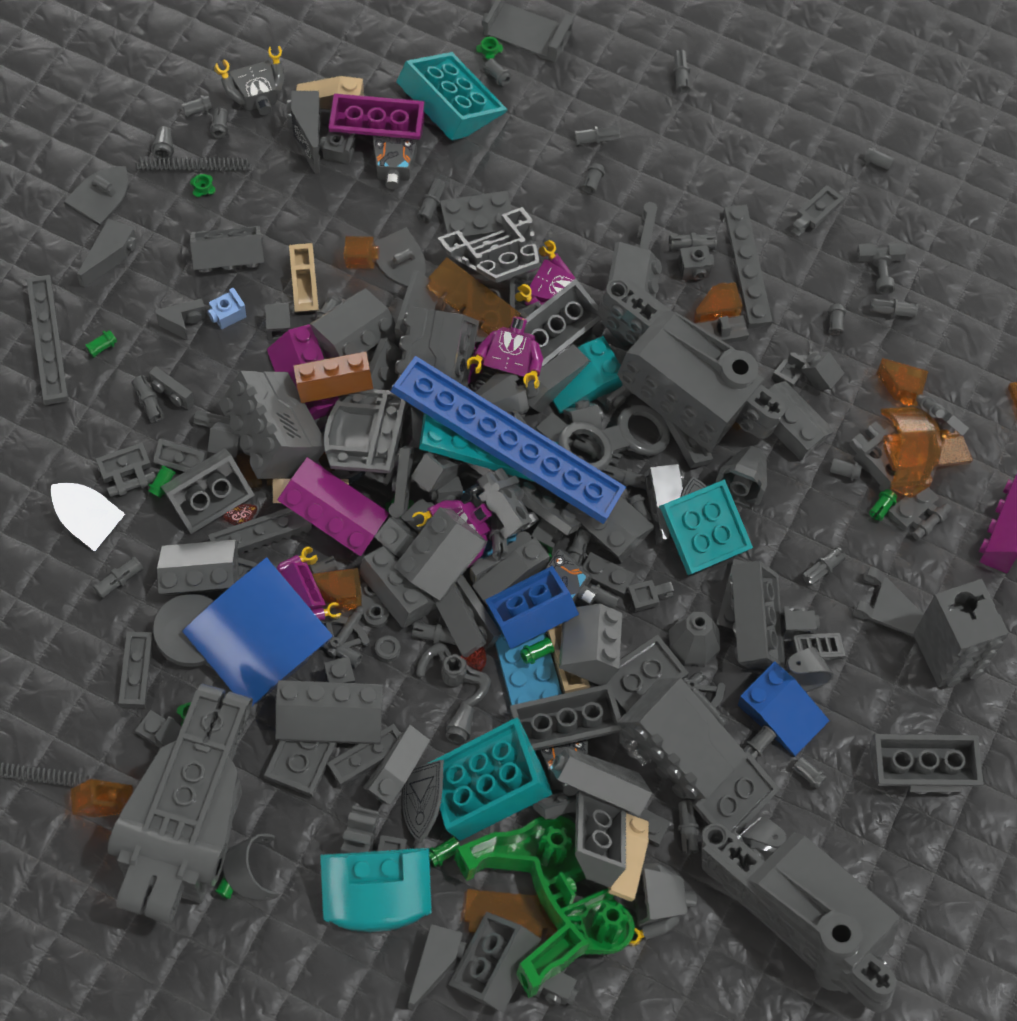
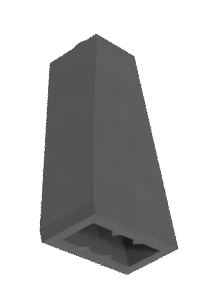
(602, 779)

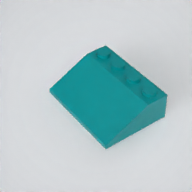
(450, 94)
(490, 780)

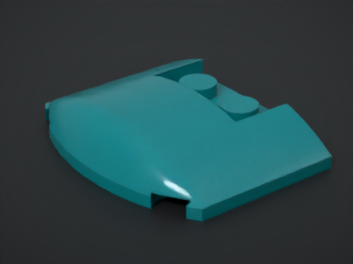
(376, 889)

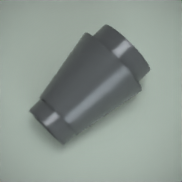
(162, 144)
(460, 726)

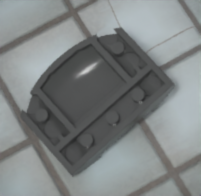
(365, 431)

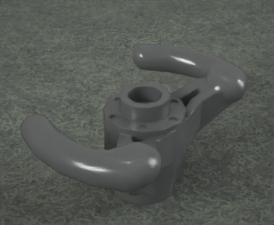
(455, 672)

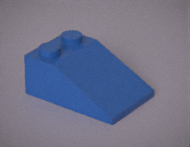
(783, 707)

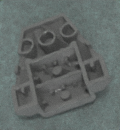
(499, 254)

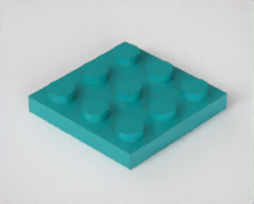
(706, 527)

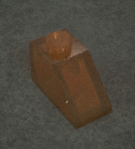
(719, 302)
(902, 380)
(340, 587)
(100, 798)

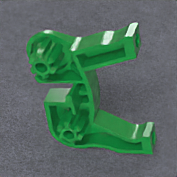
(548, 852)

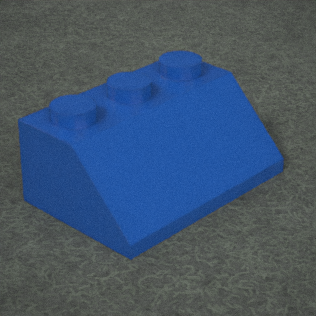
(532, 607)

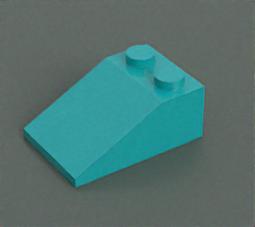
(595, 379)

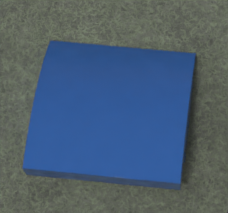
(257, 632)

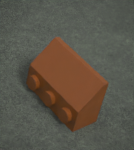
(333, 377)

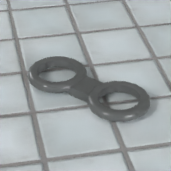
(618, 437)

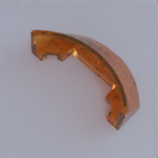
(918, 449)

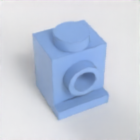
(227, 309)

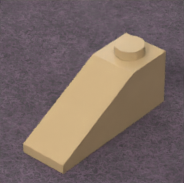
(333, 85)
(636, 846)

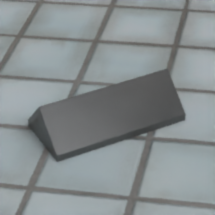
(562, 319)

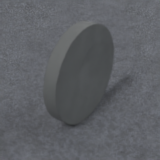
(170, 623)

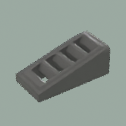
(808, 639)

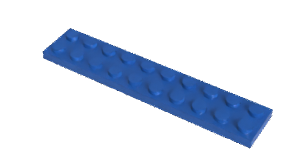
(508, 439)

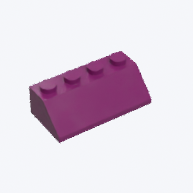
(377, 116)
(299, 347)
(333, 506)
(1001, 547)

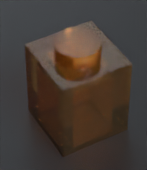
(360, 252)

